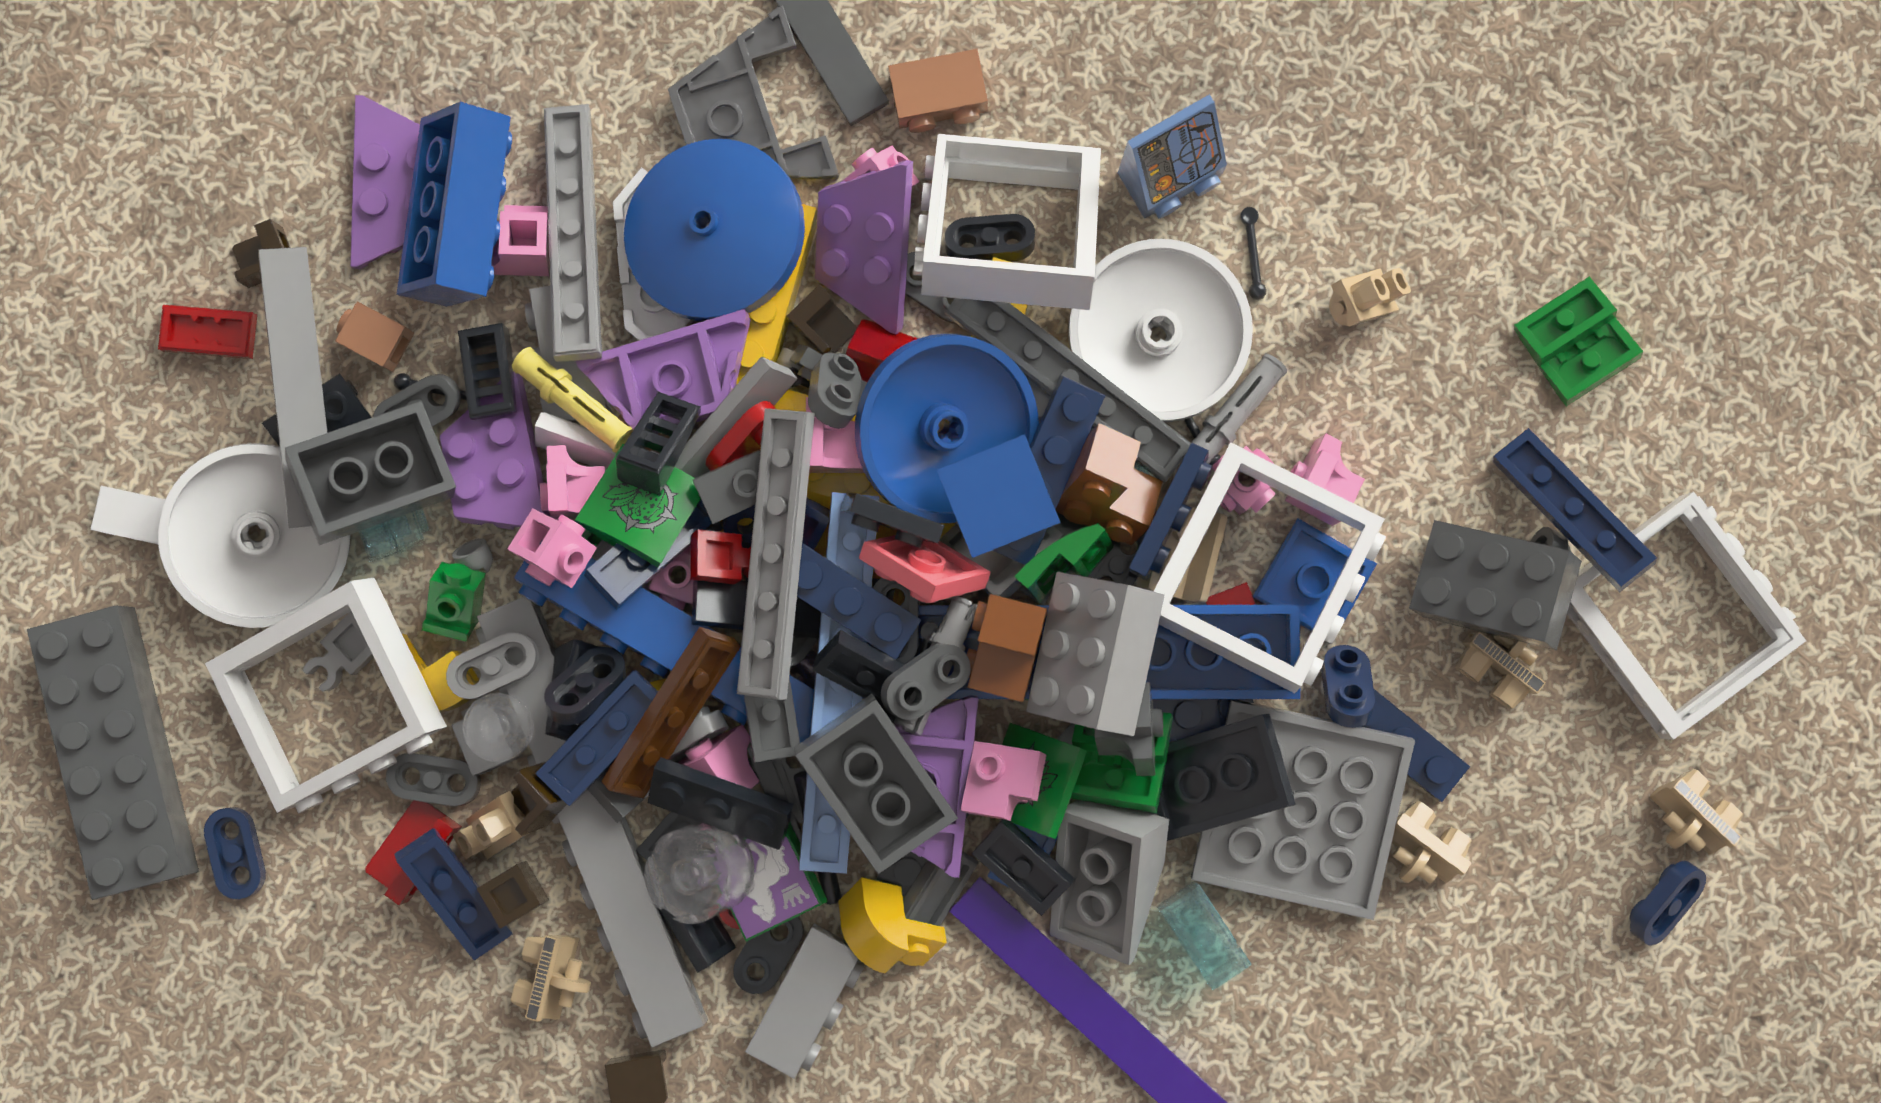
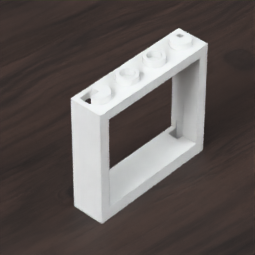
(1011, 164)
(1748, 583)
(1346, 586)
(394, 661)

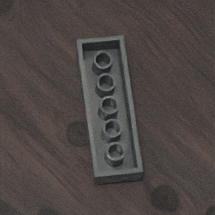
(112, 751)

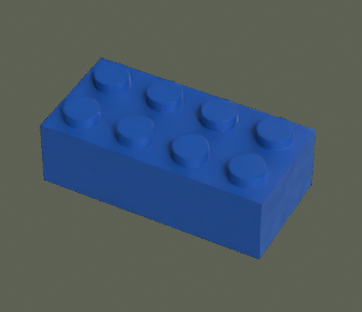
(454, 205)

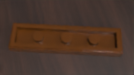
(671, 712)

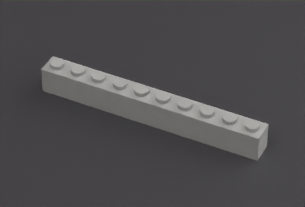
(607, 858)

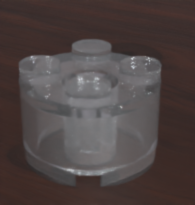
(699, 872)

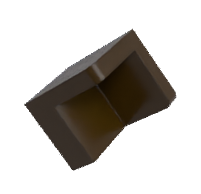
(269, 236)
(822, 322)
(535, 800)
(512, 894)
(637, 1078)

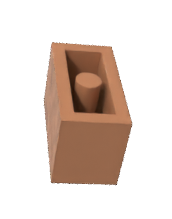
(938, 90)

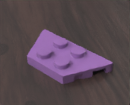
(381, 180)
(866, 242)
(686, 363)
(494, 464)
(946, 756)

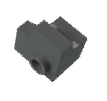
(1140, 747)

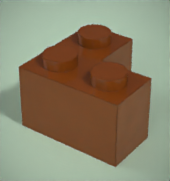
(1109, 489)
(1006, 646)

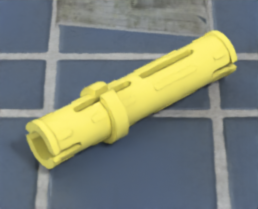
(558, 388)

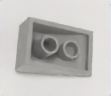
(1116, 870)

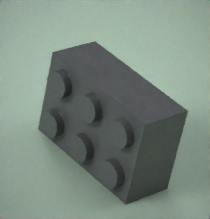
(370, 472)
(1495, 584)
(875, 783)

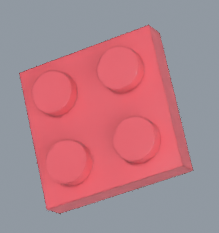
(928, 571)

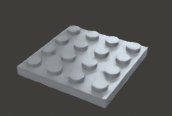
(1338, 834)

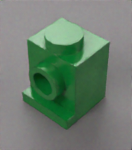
(454, 601)

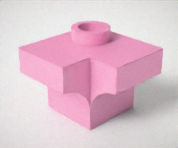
(522, 242)
(833, 449)
(1326, 469)
(567, 484)
(724, 757)
(1000, 779)

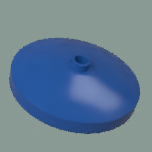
(744, 249)
(918, 385)

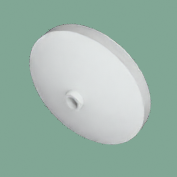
(1186, 296)
(215, 560)

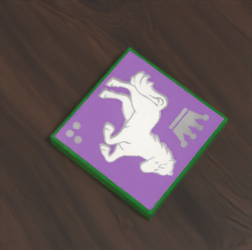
(779, 888)

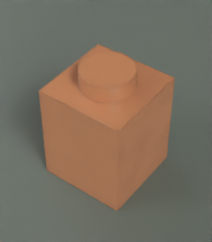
(373, 336)

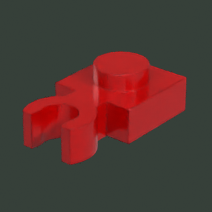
(718, 557)

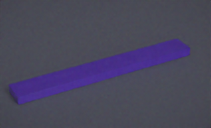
(1079, 998)

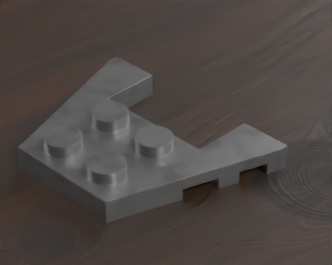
(726, 101)

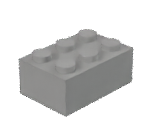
(1095, 653)

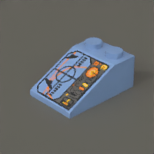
(1174, 159)

